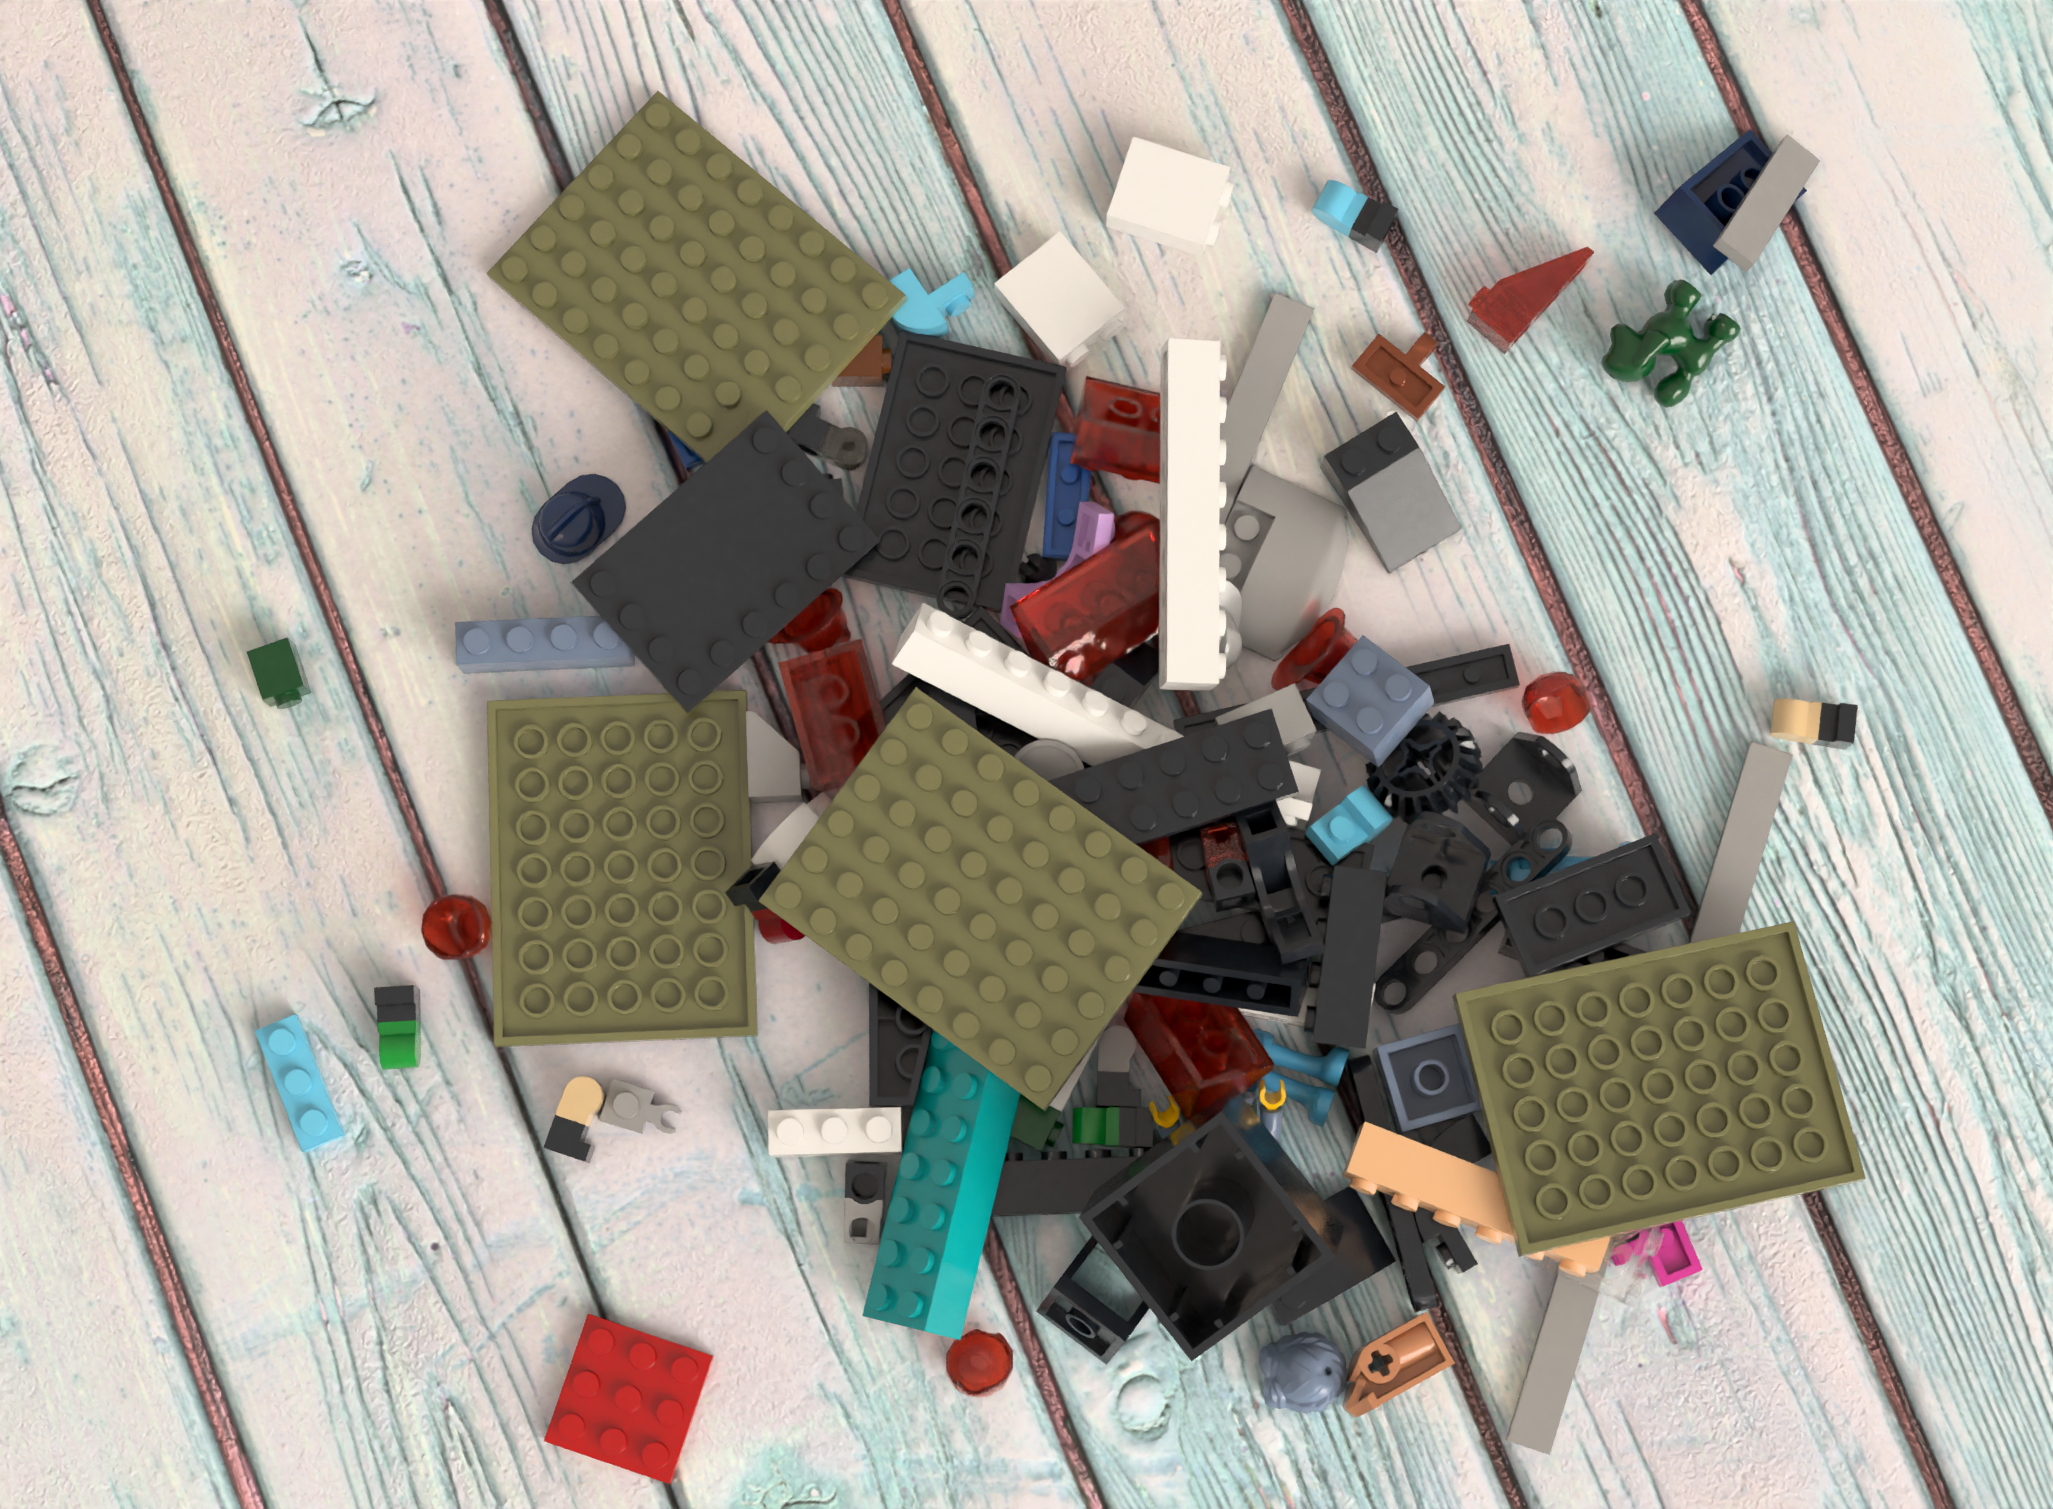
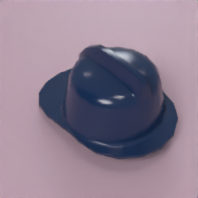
(578, 518)

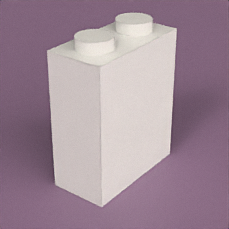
(1169, 197)
(1060, 302)

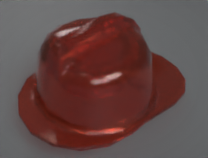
(818, 625)
(1316, 653)

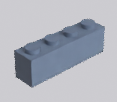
(539, 645)

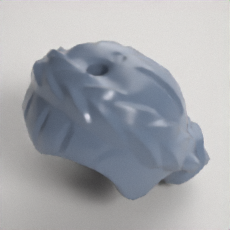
(1297, 1374)

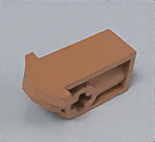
(1409, 1356)

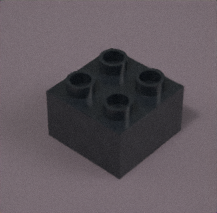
(1213, 1224)

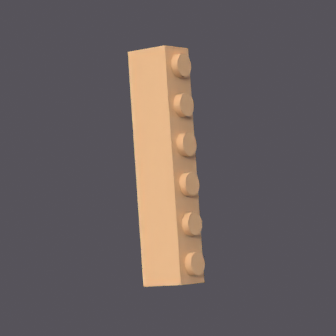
(1450, 1189)

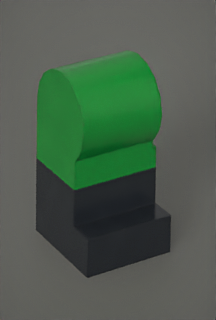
(398, 1026)
(1113, 1127)

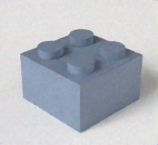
(1370, 701)
(1427, 1079)

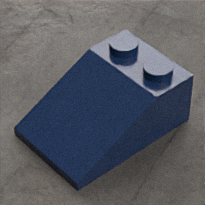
(1711, 196)

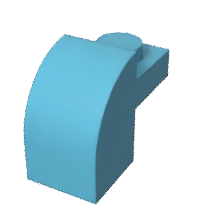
(926, 312)
(1348, 825)

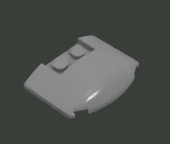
(1284, 559)

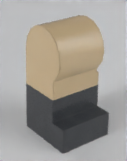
(1814, 722)
(578, 1105)

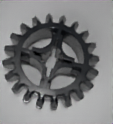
(1448, 754)

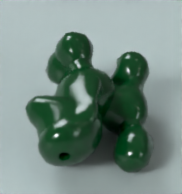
(1668, 334)

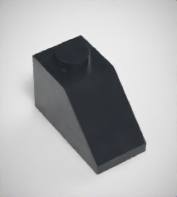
(1129, 675)

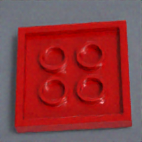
(629, 1398)

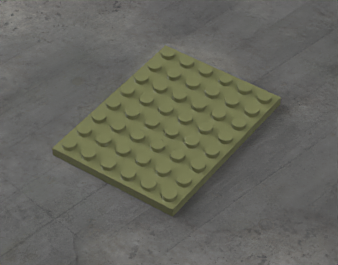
(695, 282)
(614, 870)
(981, 898)
(1657, 1088)

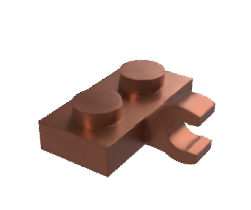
(1400, 374)

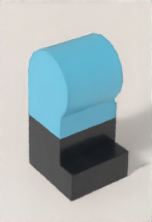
(1354, 214)

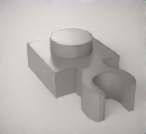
(632, 1107)

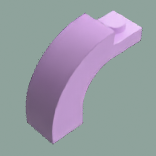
(1093, 532)

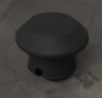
(1038, 569)

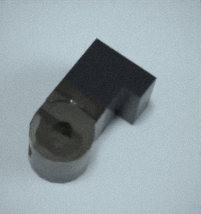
(827, 442)

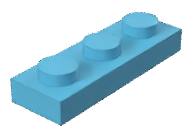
(300, 1083)

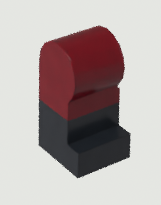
(749, 890)

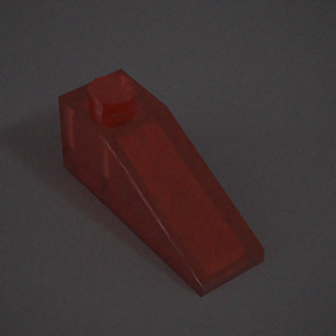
(1520, 299)

